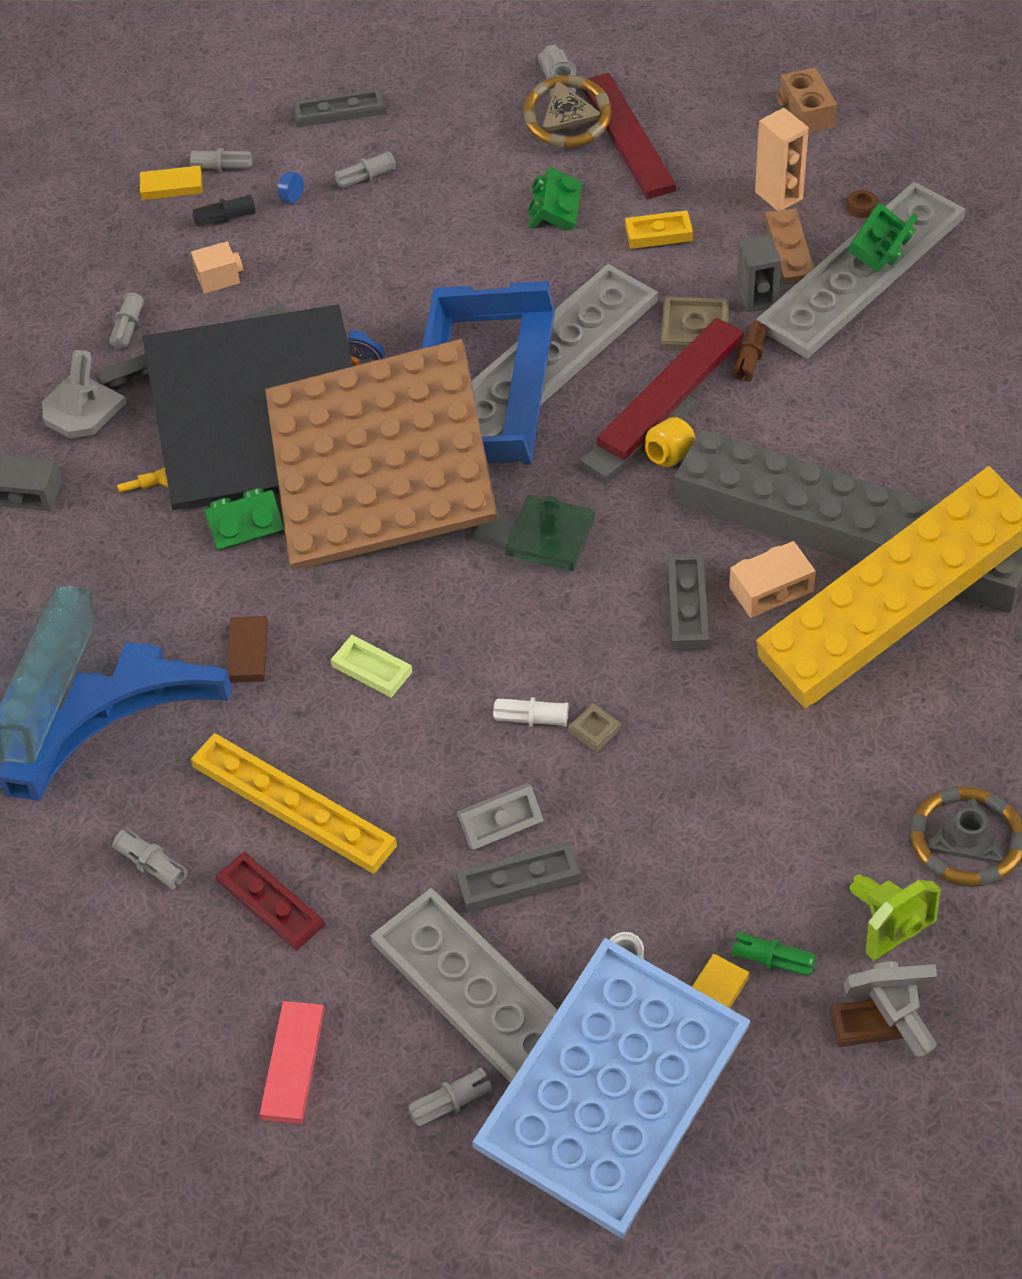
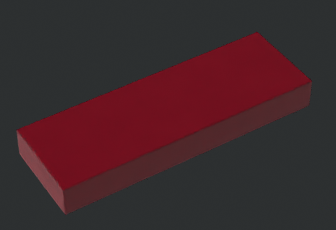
(270, 901)

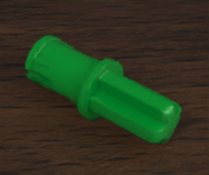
(774, 954)

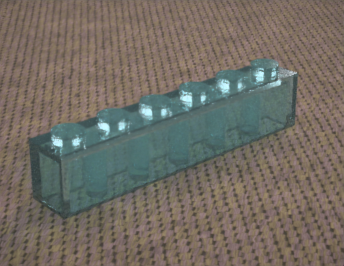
(44, 673)

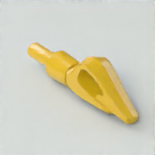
(145, 481)

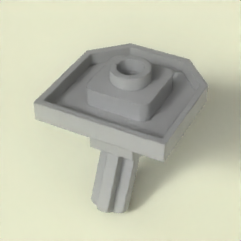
(79, 403)
(896, 997)

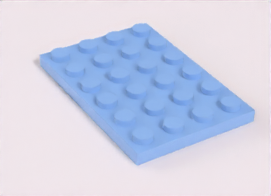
(612, 1087)

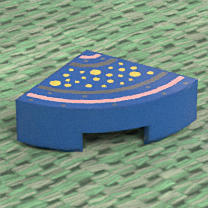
(363, 347)

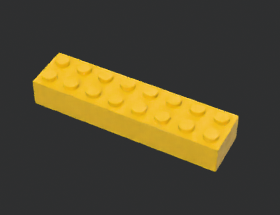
(894, 588)

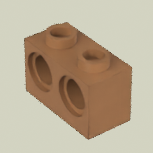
(808, 99)

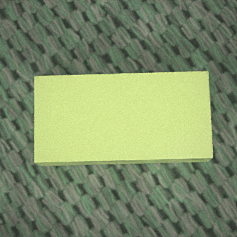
(371, 666)

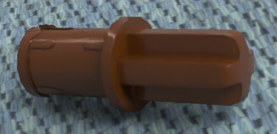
(749, 351)

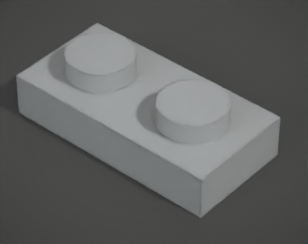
(500, 816)

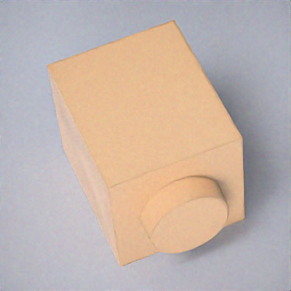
(216, 267)

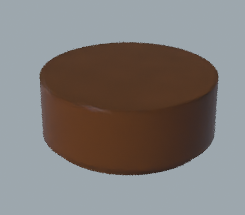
(861, 203)

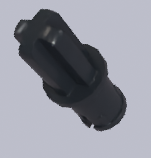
(224, 210)

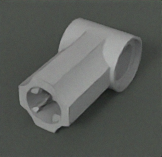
(555, 63)

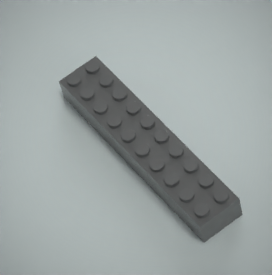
(814, 507)

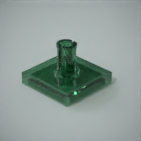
(550, 532)

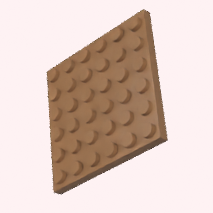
(379, 455)

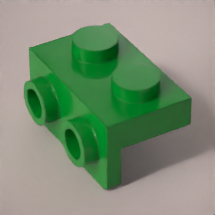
(555, 199)
(881, 236)
(243, 519)

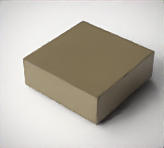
(594, 727)

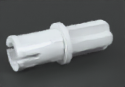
(531, 712)

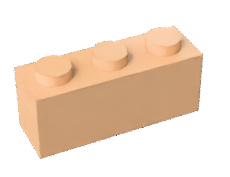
(781, 159)

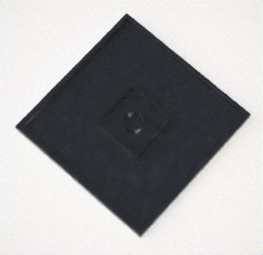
(214, 399)

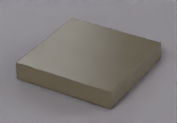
(687, 317)

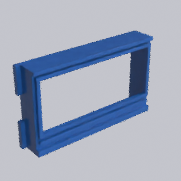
(520, 301)

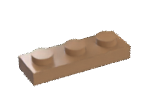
(790, 244)

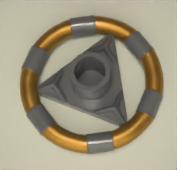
(967, 836)

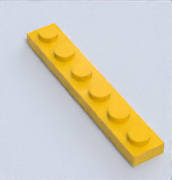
(294, 803)

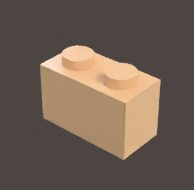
(772, 579)

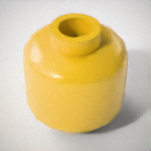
(669, 442)

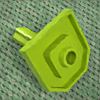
(895, 911)

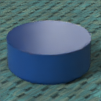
(290, 187)

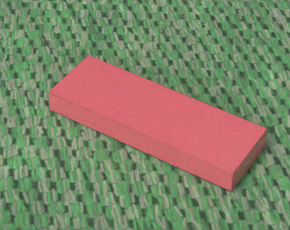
(292, 1062)

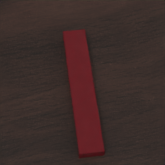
(633, 142)
(670, 388)

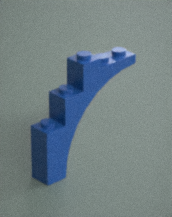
(96, 701)

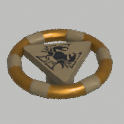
(567, 111)

